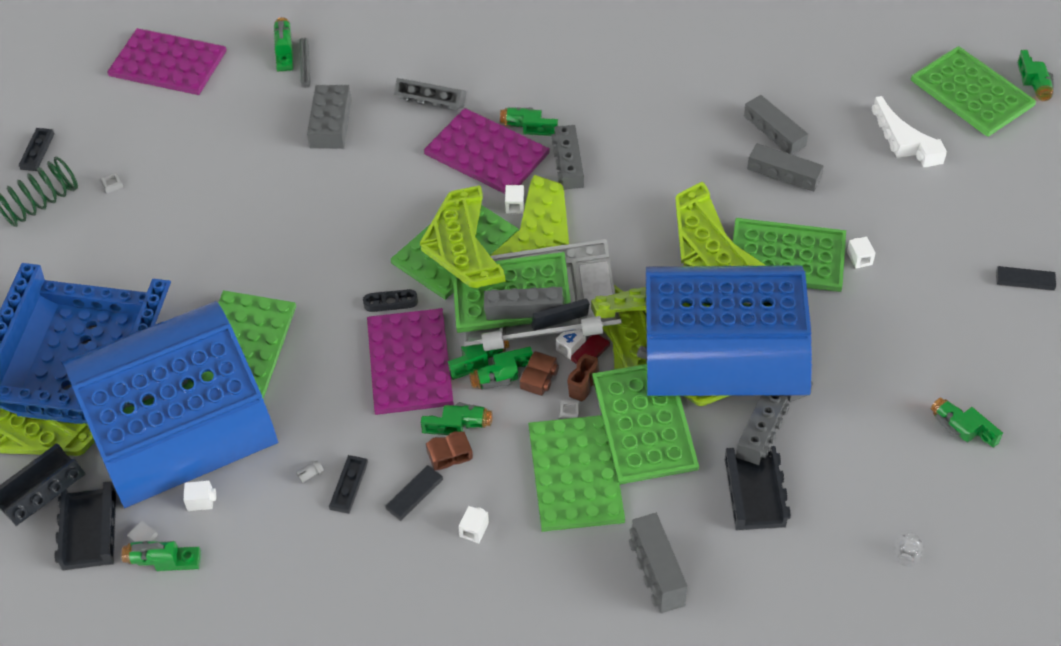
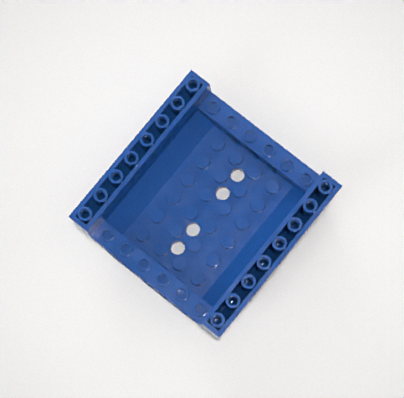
(47, 324)
(728, 345)
(183, 429)

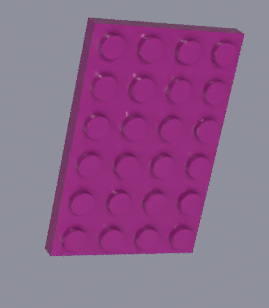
(167, 61)
(486, 151)
(409, 361)

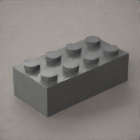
(329, 117)
(658, 563)

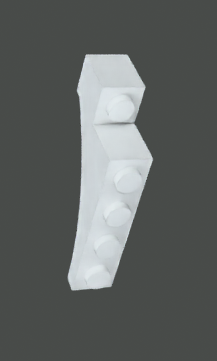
(906, 140)

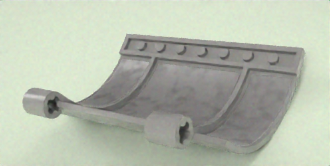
(588, 277)

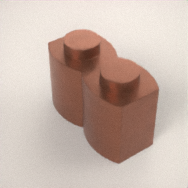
(538, 373)
(581, 379)
(449, 450)

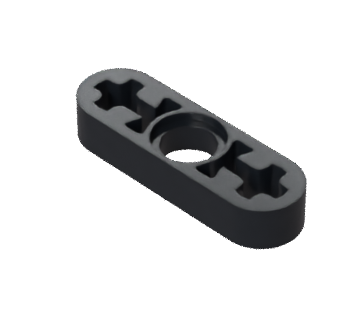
(384, 306)

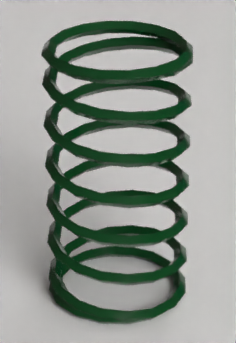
(58, 174)

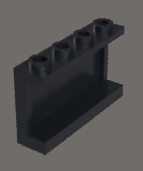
(38, 484)
(757, 492)
(86, 528)

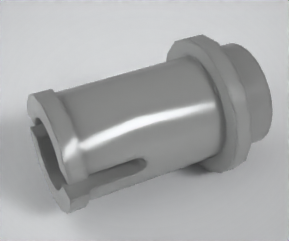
(310, 471)

